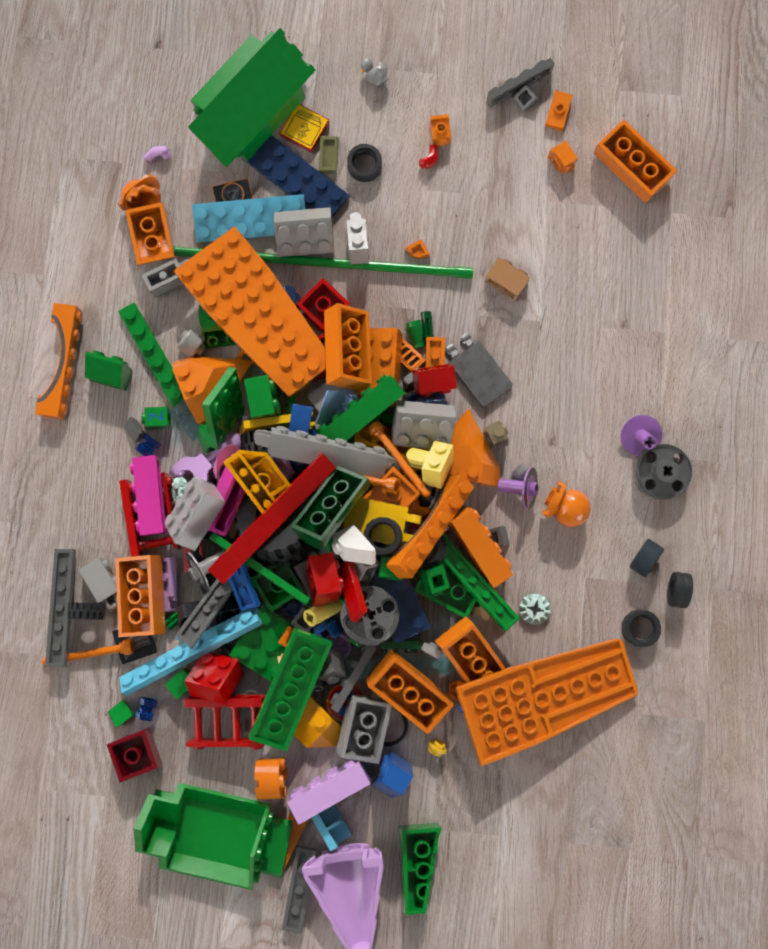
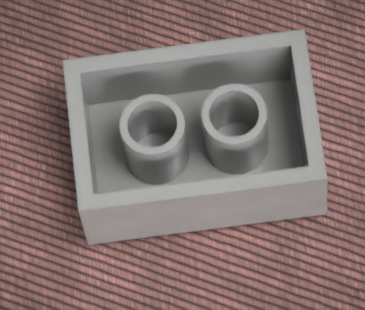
(304, 232)
(422, 424)
(194, 513)
(363, 728)

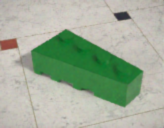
(417, 855)

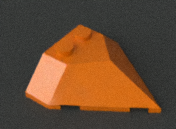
(200, 375)
(473, 454)

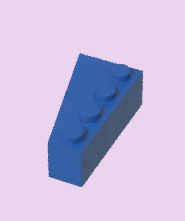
(393, 775)

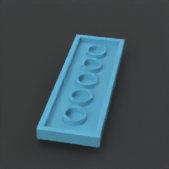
(249, 216)

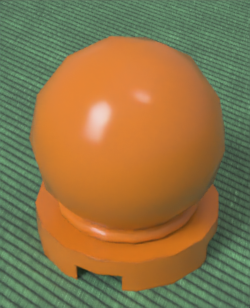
(568, 506)

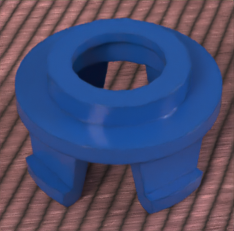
(330, 625)

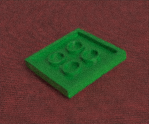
(223, 407)
(260, 646)

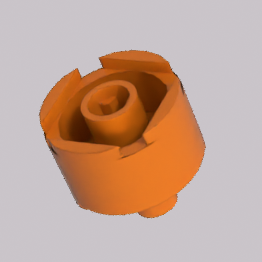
(271, 778)

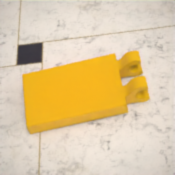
(265, 423)
(367, 510)

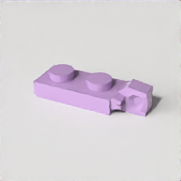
(170, 584)

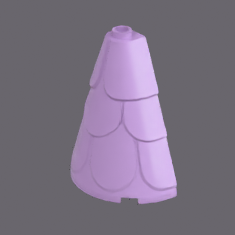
(348, 890)

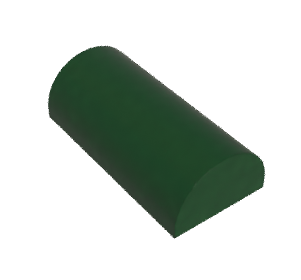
(330, 507)

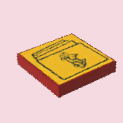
(304, 128)

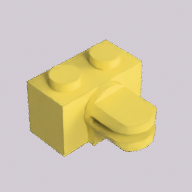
(433, 463)

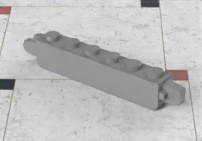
(305, 448)

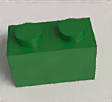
(271, 593)

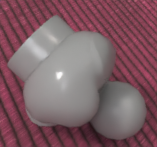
(374, 75)

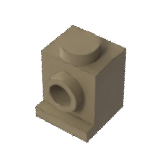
(496, 433)

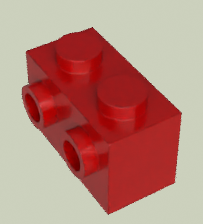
(434, 379)

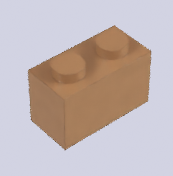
(507, 278)

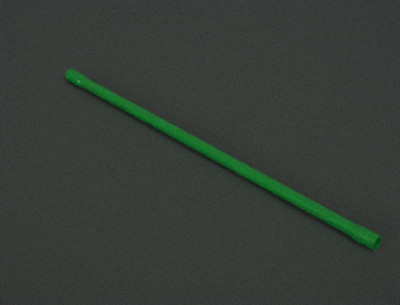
(458, 272)

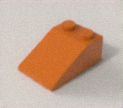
(150, 233)

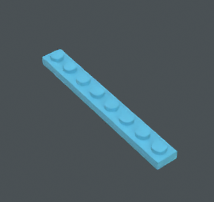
(183, 654)

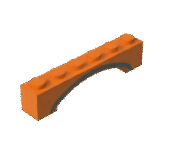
(53, 401)
(413, 553)

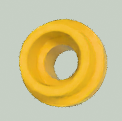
(437, 747)

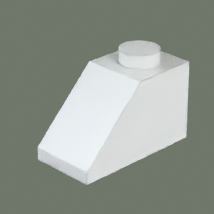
(353, 546)

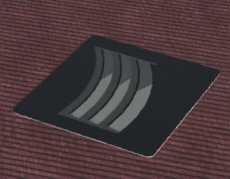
(143, 646)

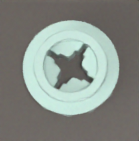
(178, 488)
(527, 614)

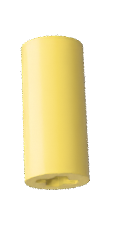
(318, 614)

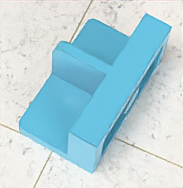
(331, 826)

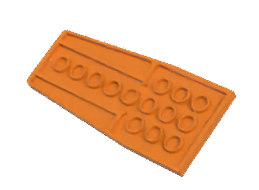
(254, 311)
(544, 698)

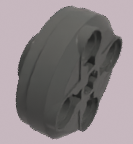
(654, 471)
(381, 620)

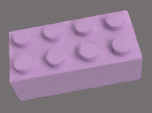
(328, 790)

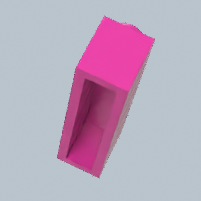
(149, 495)
(233, 495)

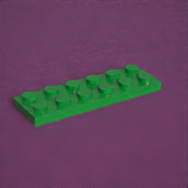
(290, 689)

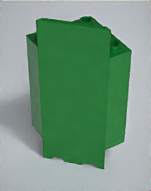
(250, 97)
(212, 835)

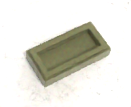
(328, 154)

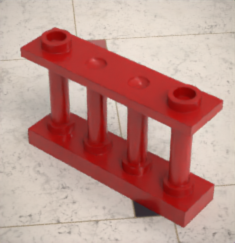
(137, 545)
(234, 703)

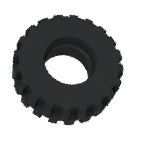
(281, 545)

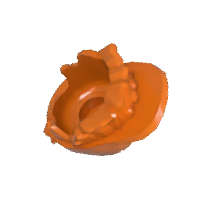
(140, 193)

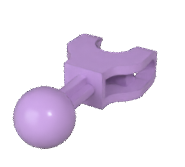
(201, 465)

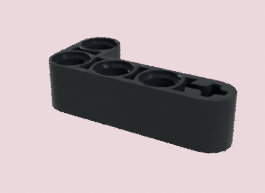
(228, 611)

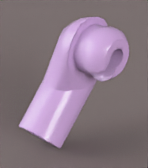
(157, 151)

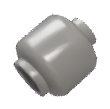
(191, 343)

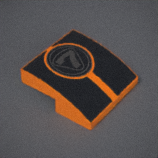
(233, 191)

